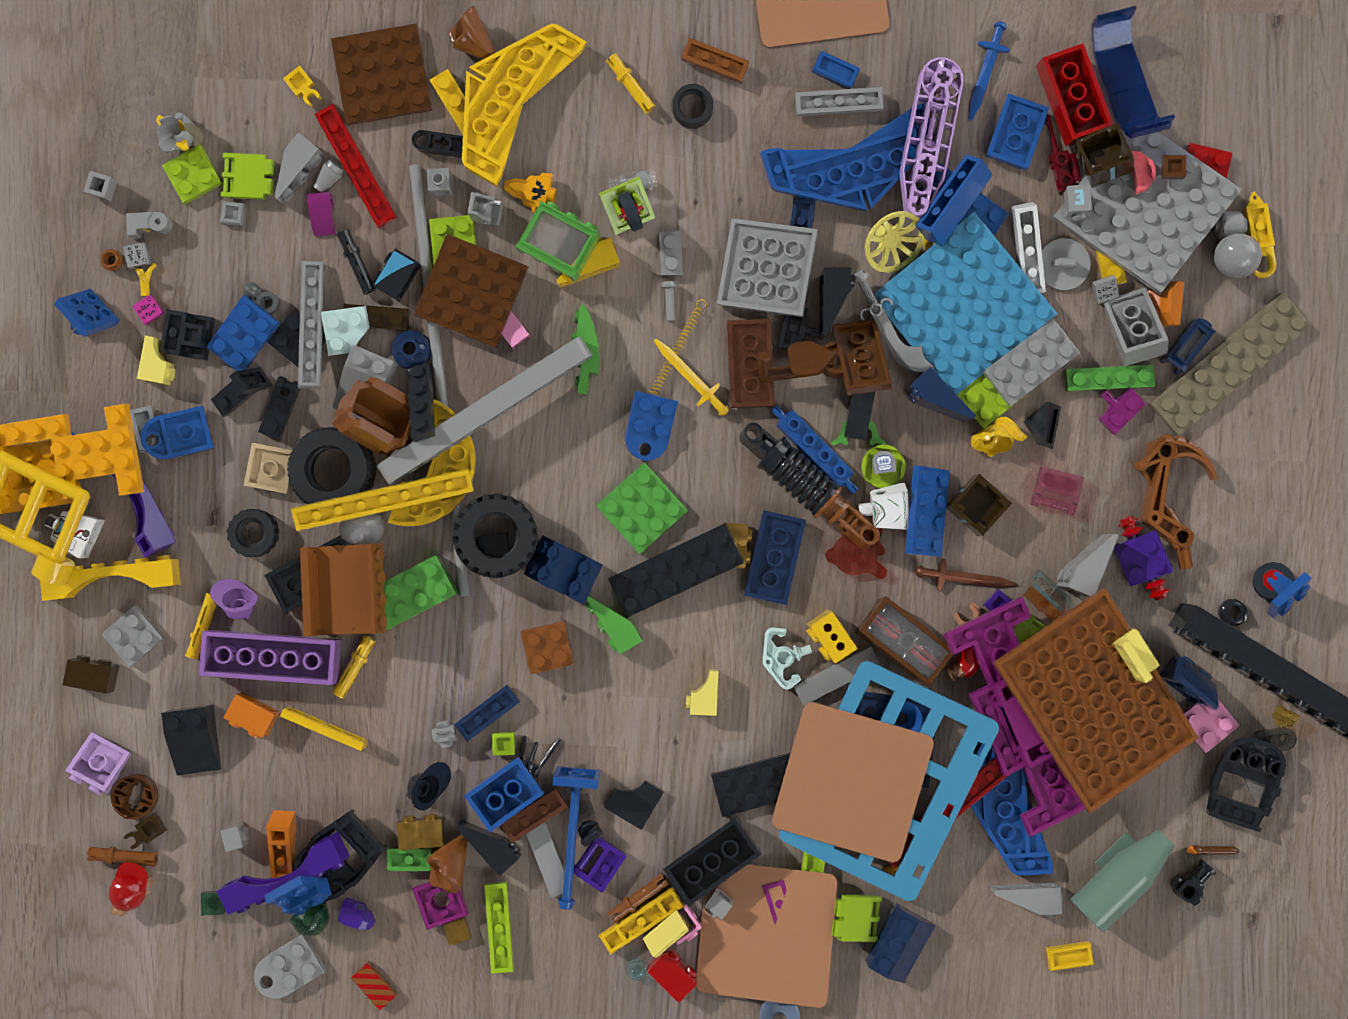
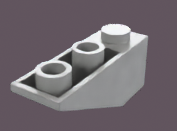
(297, 162)

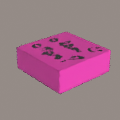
(148, 309)

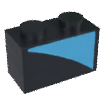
(396, 274)

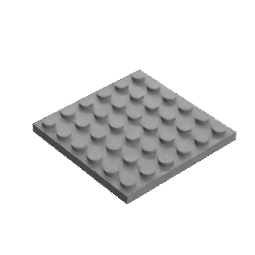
(1158, 228)

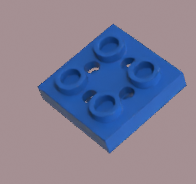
(82, 315)

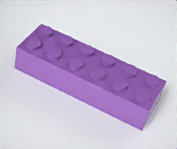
(270, 657)

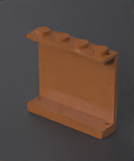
(343, 589)

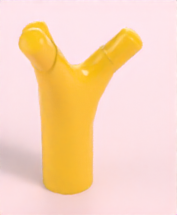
(145, 279)

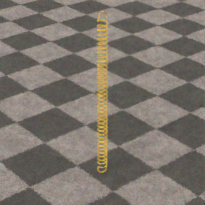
(677, 348)

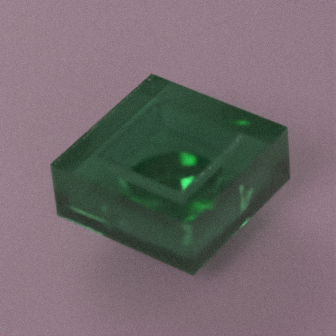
(211, 904)

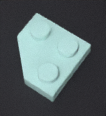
(344, 328)

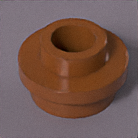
(107, 255)

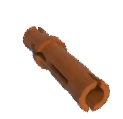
(114, 855)
(631, 903)

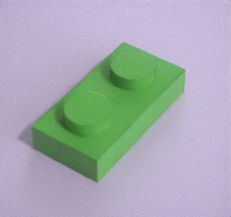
(408, 859)

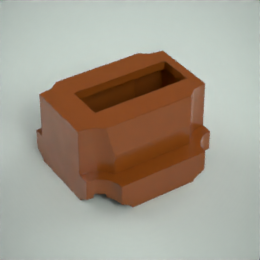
(382, 414)

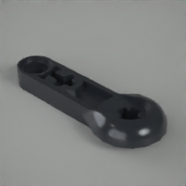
(454, 148)

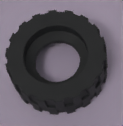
(236, 527)

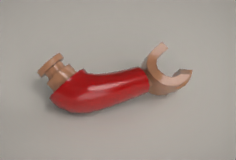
(967, 662)

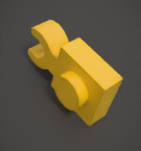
(301, 85)

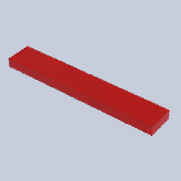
(355, 166)

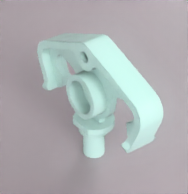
(781, 657)

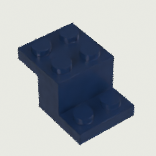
(563, 569)

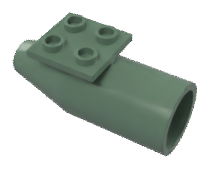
(1123, 877)

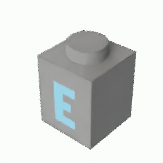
(1077, 202)

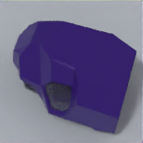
(356, 915)

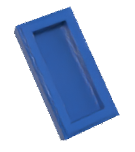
(835, 70)

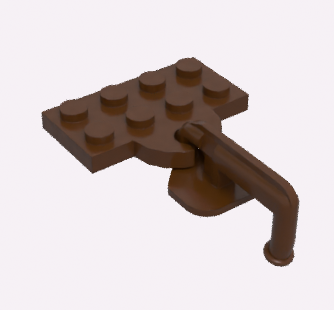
(852, 356)

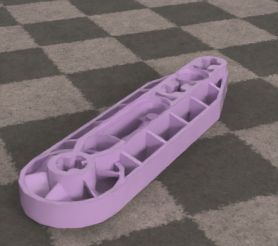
(928, 150)

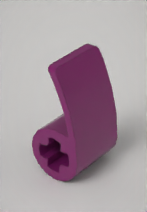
(320, 211)

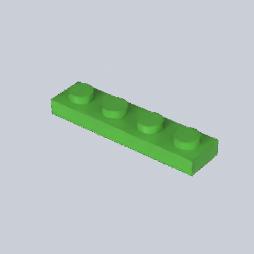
(1109, 378)

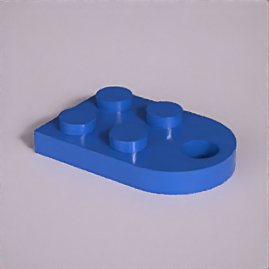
(649, 423)
(178, 434)

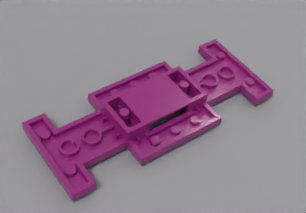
(990, 639)

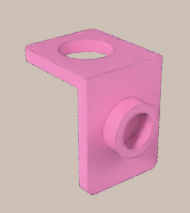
(693, 928)

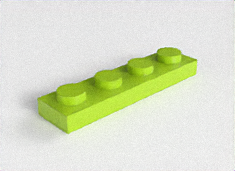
(499, 927)

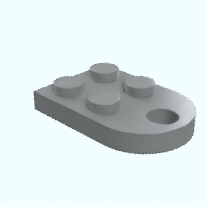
(289, 968)

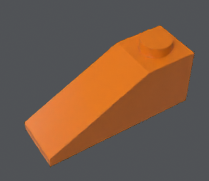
(281, 842)

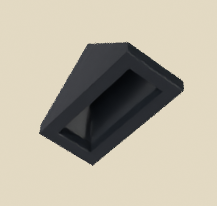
(1044, 424)

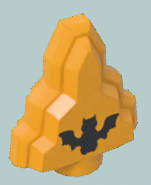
(532, 190)

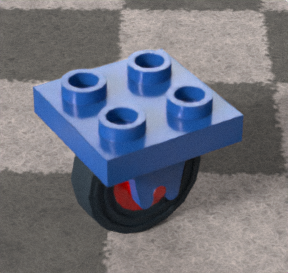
(1277, 584)

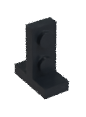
(241, 388)

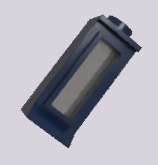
(1188, 344)

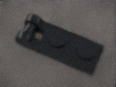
(279, 408)

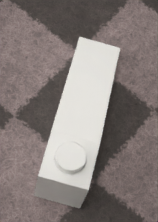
(1028, 242)

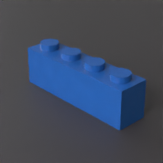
(954, 200)

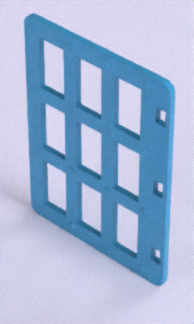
(952, 789)

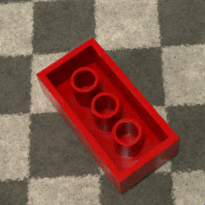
(1073, 93)

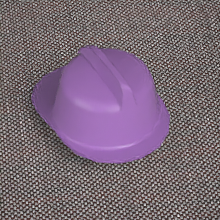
(234, 598)

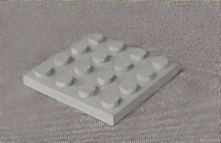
(767, 267)

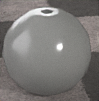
(1237, 255)
(362, 529)

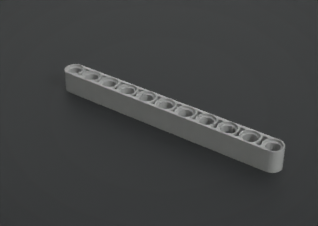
(485, 410)

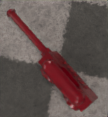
(1059, 164)

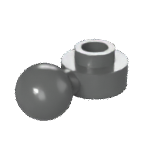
(253, 291)

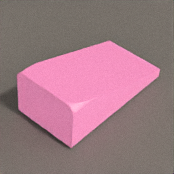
(515, 332)

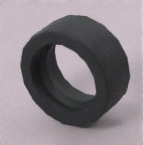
(698, 90)

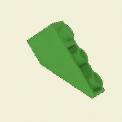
(619, 628)

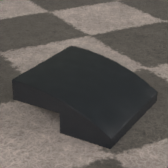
(172, 332)

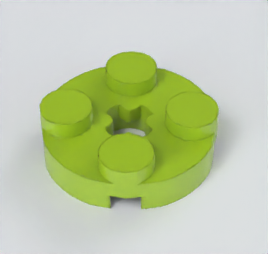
(883, 479)

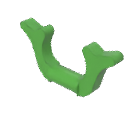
(874, 436)

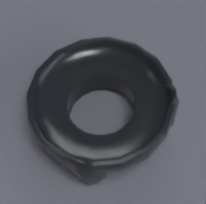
(1223, 612)

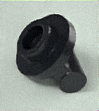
(589, 832)

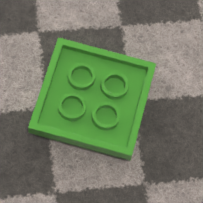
(642, 508)

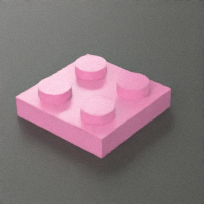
(1210, 724)

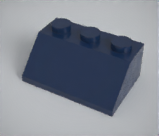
(899, 944)

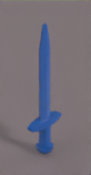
(992, 49)

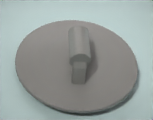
(1065, 264)

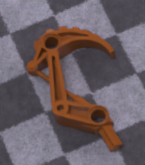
(1154, 503)

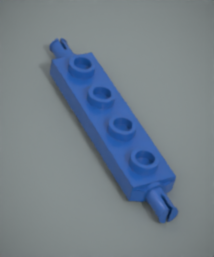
(814, 448)

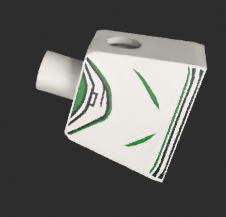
(888, 507)

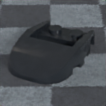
(1254, 761)
(360, 839)

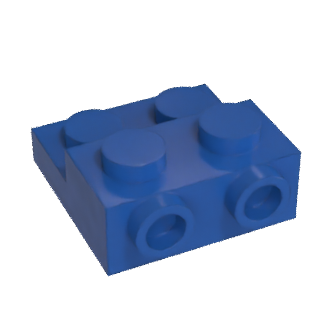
(300, 894)

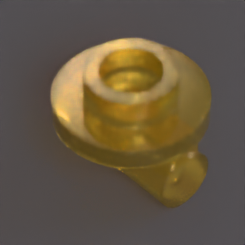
(1284, 717)

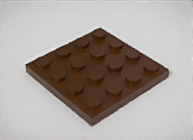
(381, 74)
(471, 290)

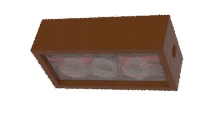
(904, 641)

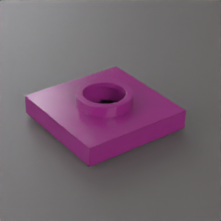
(432, 913)

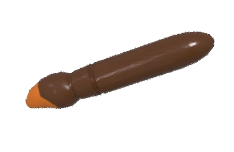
(1212, 850)

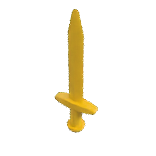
(693, 379)

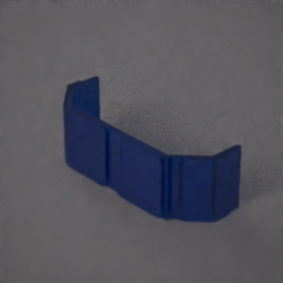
(1123, 75)

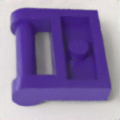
(604, 867)

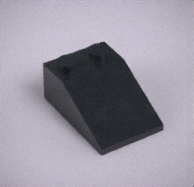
(834, 289)
(192, 739)

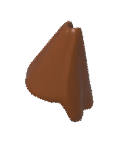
(470, 35)
(448, 865)

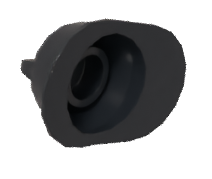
(428, 786)

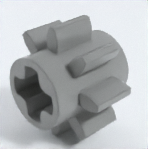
(444, 734)

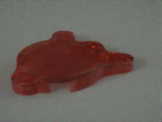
(856, 560)

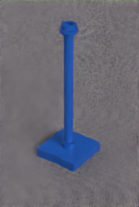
(577, 779)

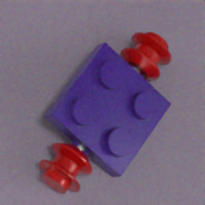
(1143, 558)

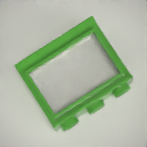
(559, 240)

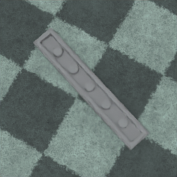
(311, 325)

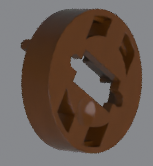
(124, 793)

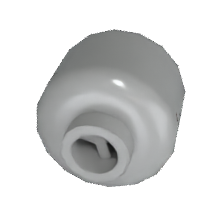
(1230, 223)

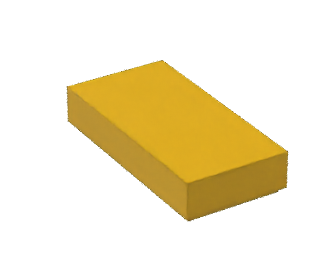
(1069, 956)

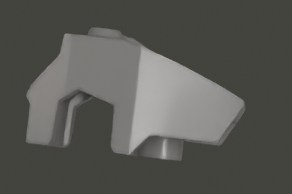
(485, 209)

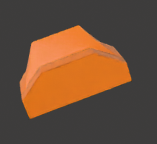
(1169, 303)

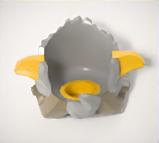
(177, 133)

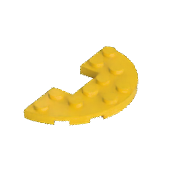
(456, 458)

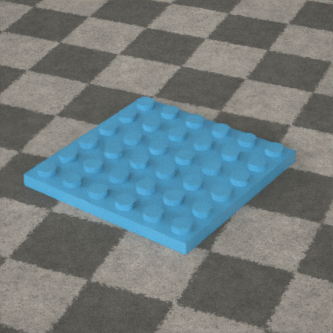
(964, 304)

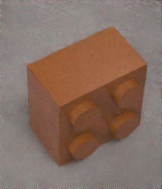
(547, 647)

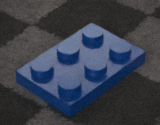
(1017, 132)
(243, 334)

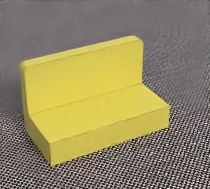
(1136, 655)
(666, 933)

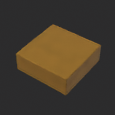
(457, 931)

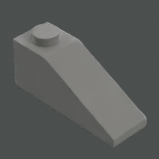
(1037, 897)

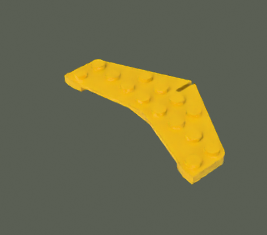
(508, 83)

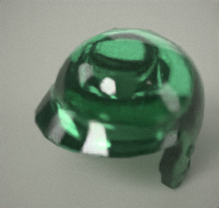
(312, 921)

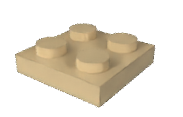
(268, 468)

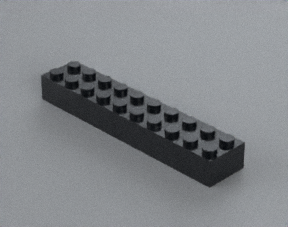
(1262, 666)

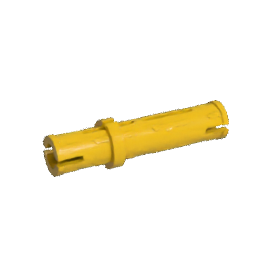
(625, 76)
(203, 624)
(358, 658)

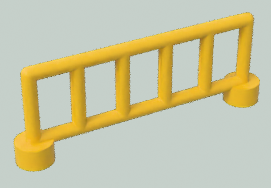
(50, 563)

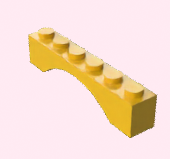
(154, 574)

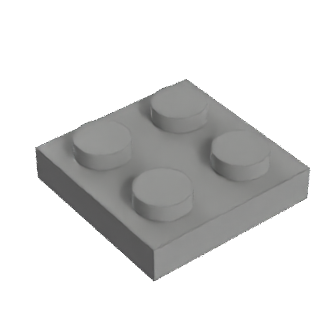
(133, 636)

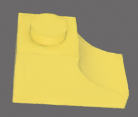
(153, 365)
(704, 700)

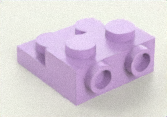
(97, 764)

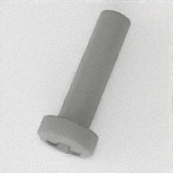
(669, 296)

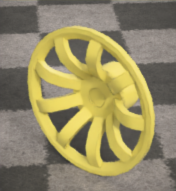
(891, 238)

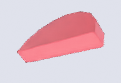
(1143, 173)

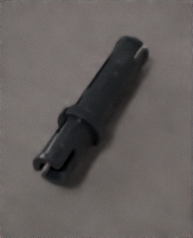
(345, 238)

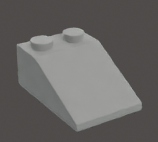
(1136, 327)
(361, 366)
(1087, 568)

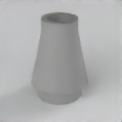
(328, 176)

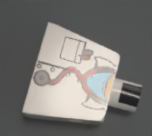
(84, 537)

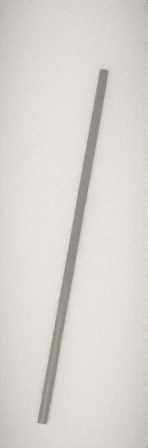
(434, 337)

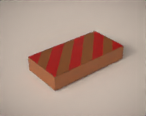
(374, 985)

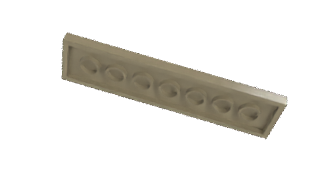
(1230, 364)

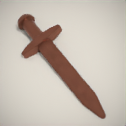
(962, 577)

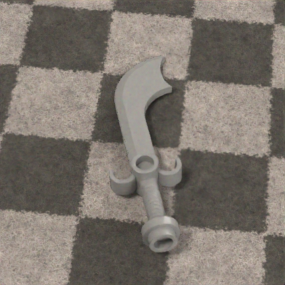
(908, 357)

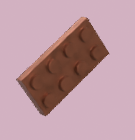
(745, 342)

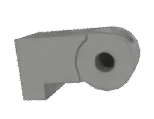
(147, 222)

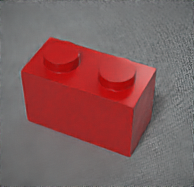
(673, 974)

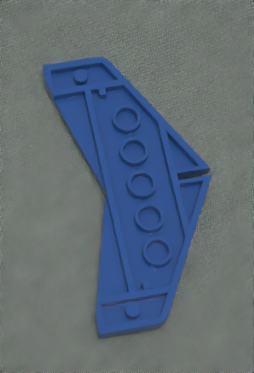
(843, 174)
(1000, 818)

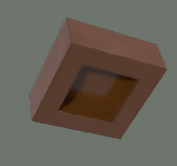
(1173, 167)

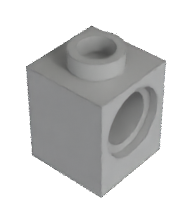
(440, 182)

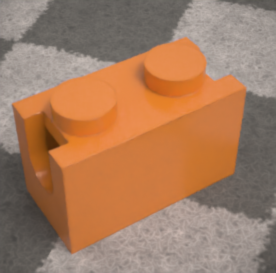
(251, 715)

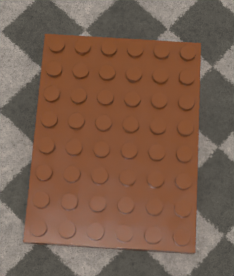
(1089, 705)

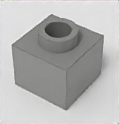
(95, 183)
(235, 836)
(719, 904)

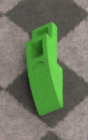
(587, 332)

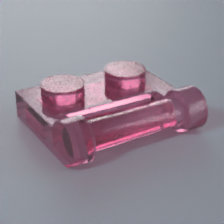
(1059, 483)

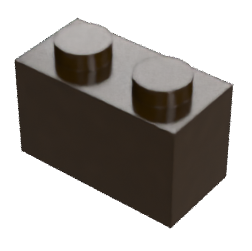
(90, 674)

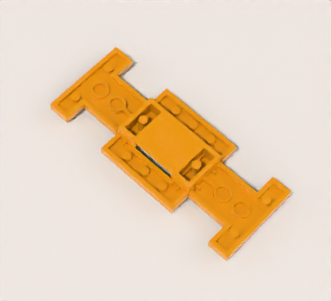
(70, 455)

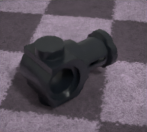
(1195, 881)

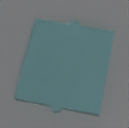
(1049, 590)

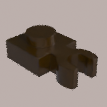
(147, 830)

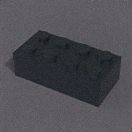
(712, 861)

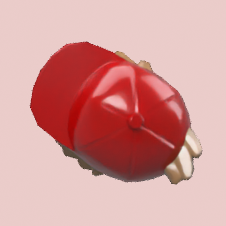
(129, 888)

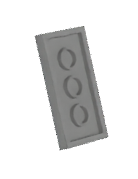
(1031, 362)

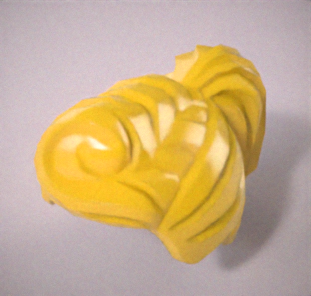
(997, 437)

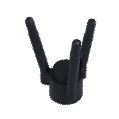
(528, 763)

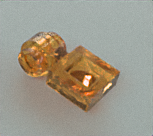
(1039, 601)

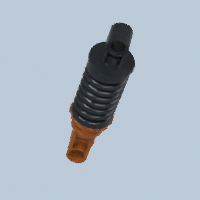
(801, 477)

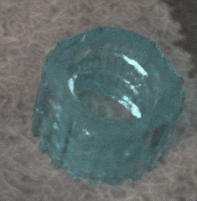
(631, 974)

